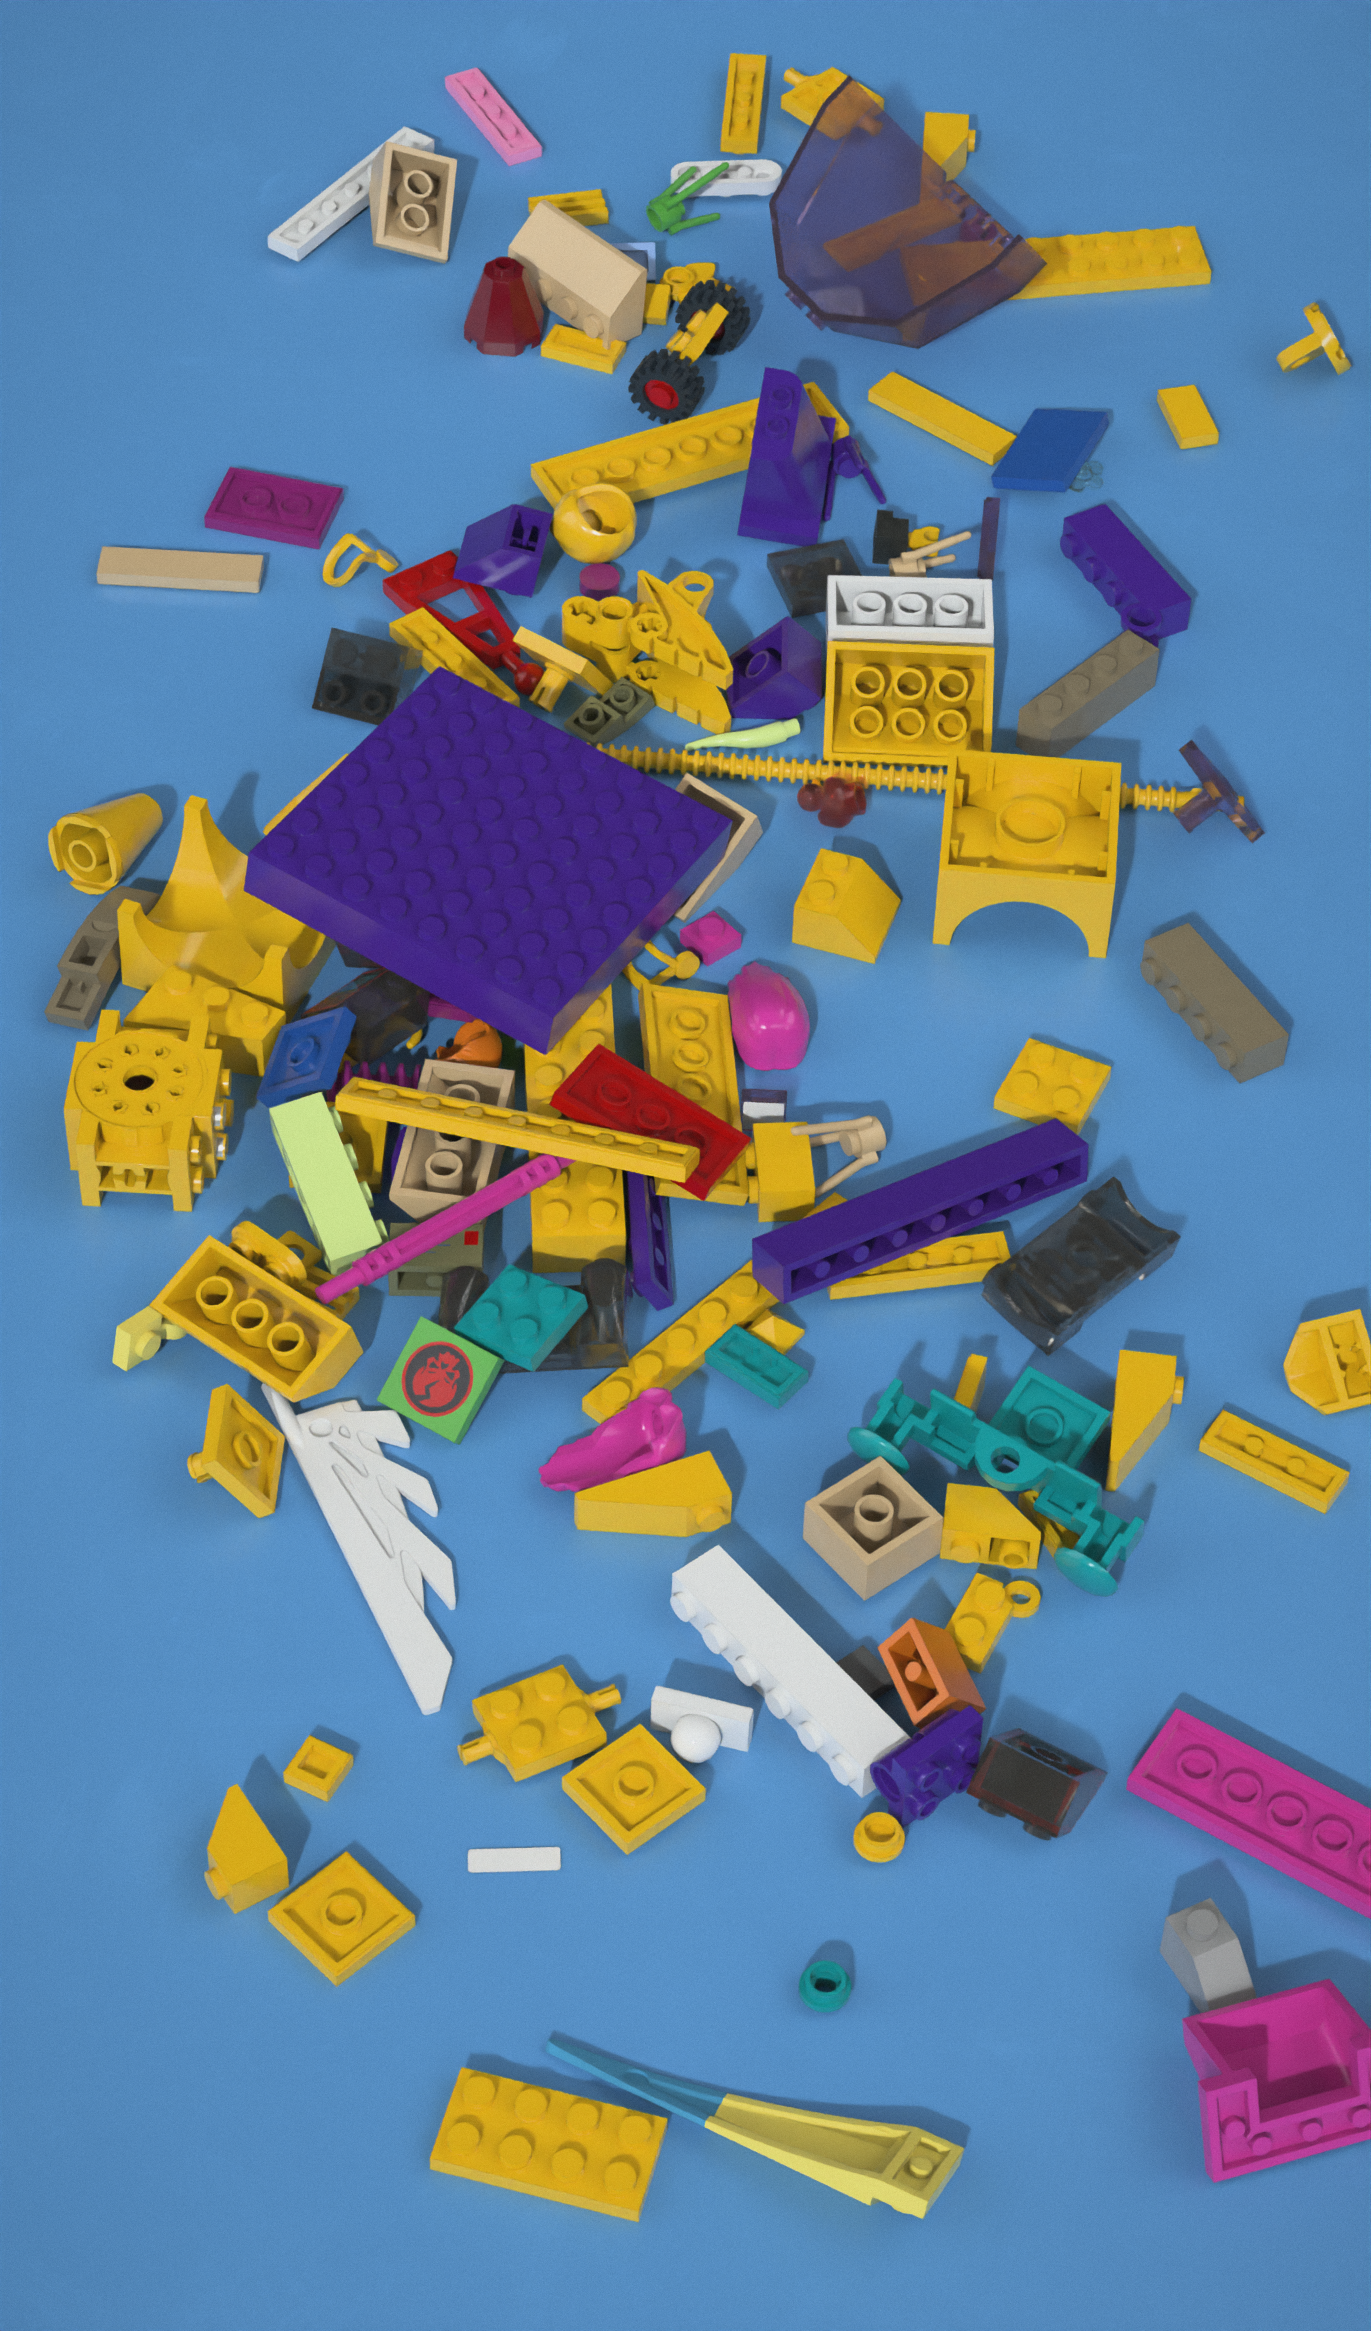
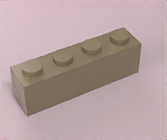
(1087, 696)
(1214, 1003)

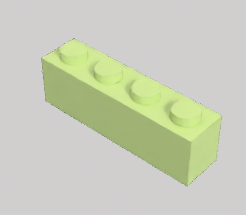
(326, 1181)

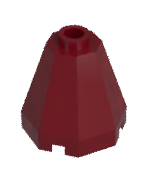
(504, 310)

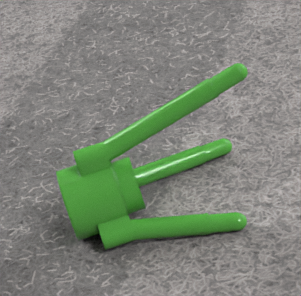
(666, 209)

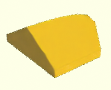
(1331, 1363)

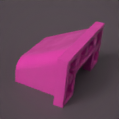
(1280, 2078)

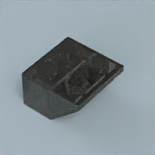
(365, 676)

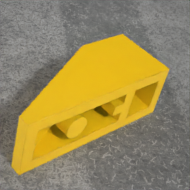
(948, 141)
(1141, 1408)
(662, 1501)

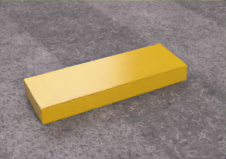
(1274, 1461)

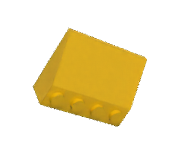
(906, 703)

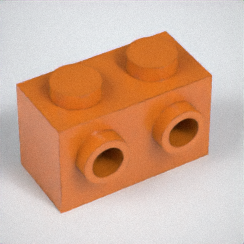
(928, 1672)

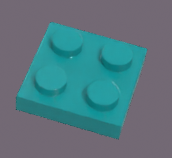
(521, 1317)

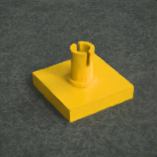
(560, 668)
(240, 1452)

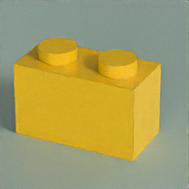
(781, 1171)

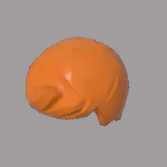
(474, 1045)

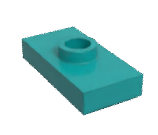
(756, 1366)

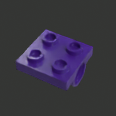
(930, 1765)

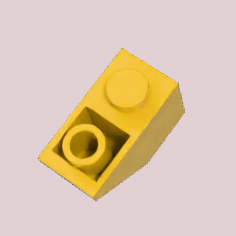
(987, 1529)

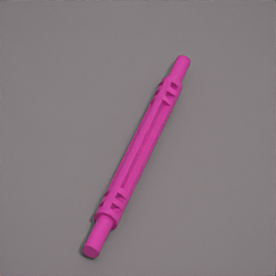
(444, 1225)

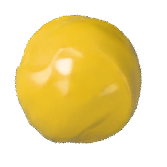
(594, 523)

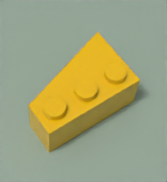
(243, 1024)

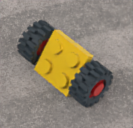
(707, 320)

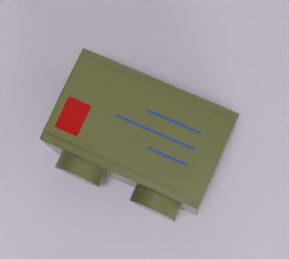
(425, 1272)

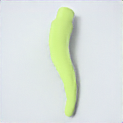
(752, 738)

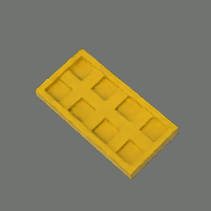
(549, 2144)

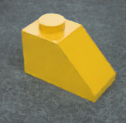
(243, 1855)

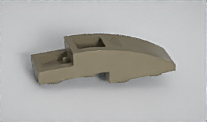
(92, 961)

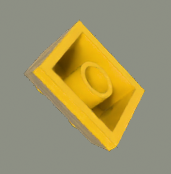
(844, 908)

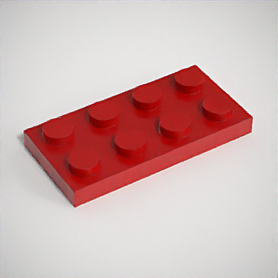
(623, 1098)

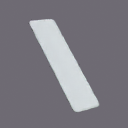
(514, 1859)

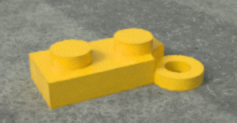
(985, 1615)

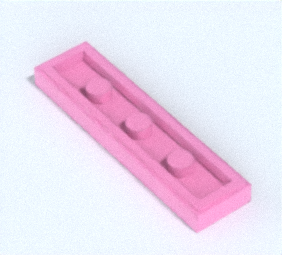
(493, 116)

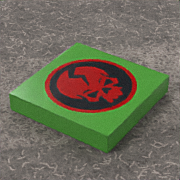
(440, 1380)

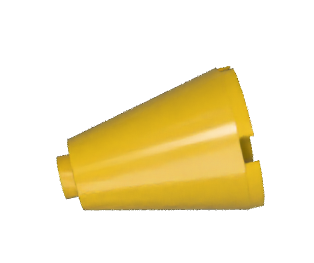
(103, 841)

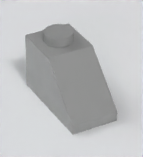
(1206, 1957)

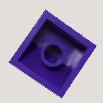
(776, 674)

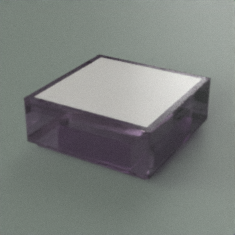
(762, 1107)

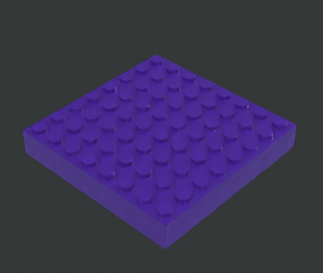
(488, 858)

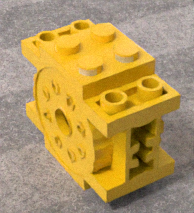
(148, 1110)

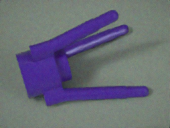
(849, 463)

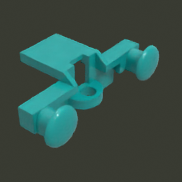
(1041, 1431)

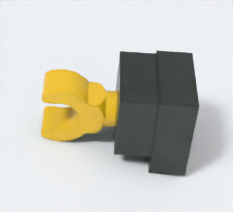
(893, 537)

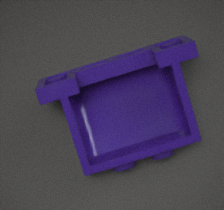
(786, 464)

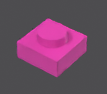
(710, 938)

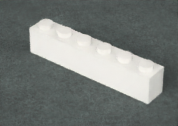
(785, 1667)

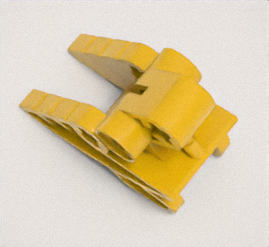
(672, 630)

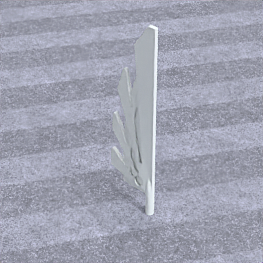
(369, 1520)

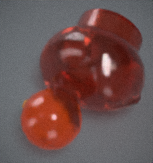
(835, 798)

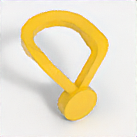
(380, 557)
(682, 966)

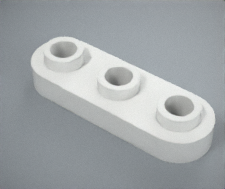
(741, 177)

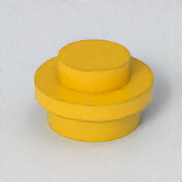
(879, 1837)

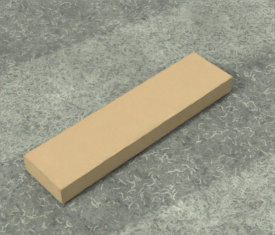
(180, 569)

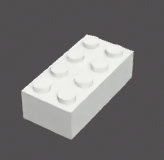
(910, 610)

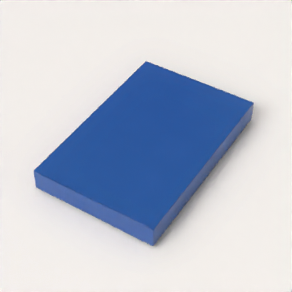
(1050, 450)

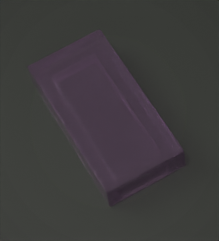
(988, 538)

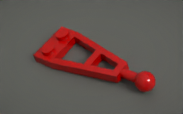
(433, 580)

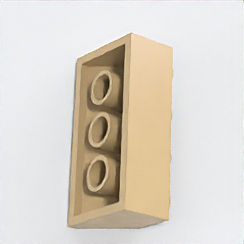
(581, 275)
(442, 1167)

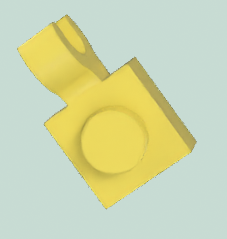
(141, 1337)

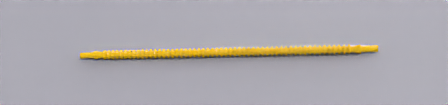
(866, 775)

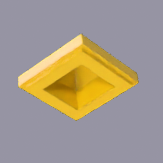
(776, 1331)

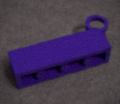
(1125, 574)

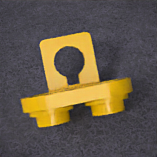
(275, 1254)

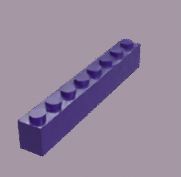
(919, 1210)

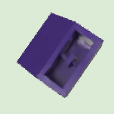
(505, 550)

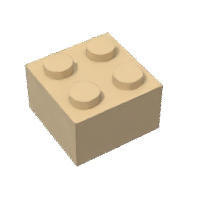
(872, 1528)

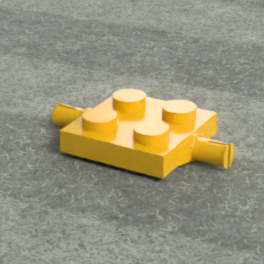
(812, 91)
(539, 1723)

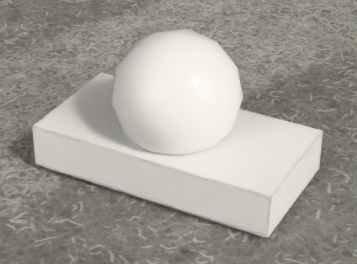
(700, 1723)

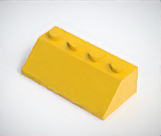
(258, 1322)

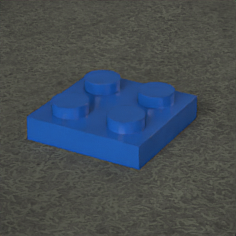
(306, 1057)

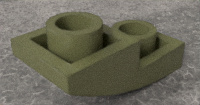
(611, 715)

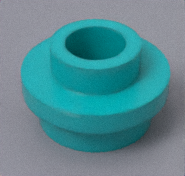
(824, 1974)

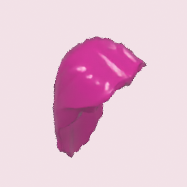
(768, 1019)
(626, 1444)

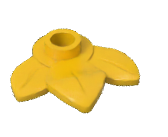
(683, 278)

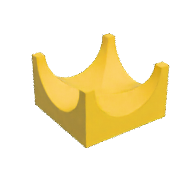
(1029, 835)
(217, 927)

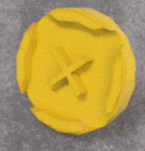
(1314, 345)

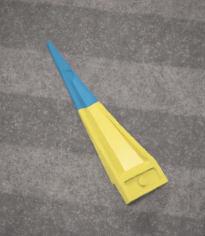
(845, 2153)

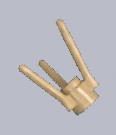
(912, 564)
(857, 1137)

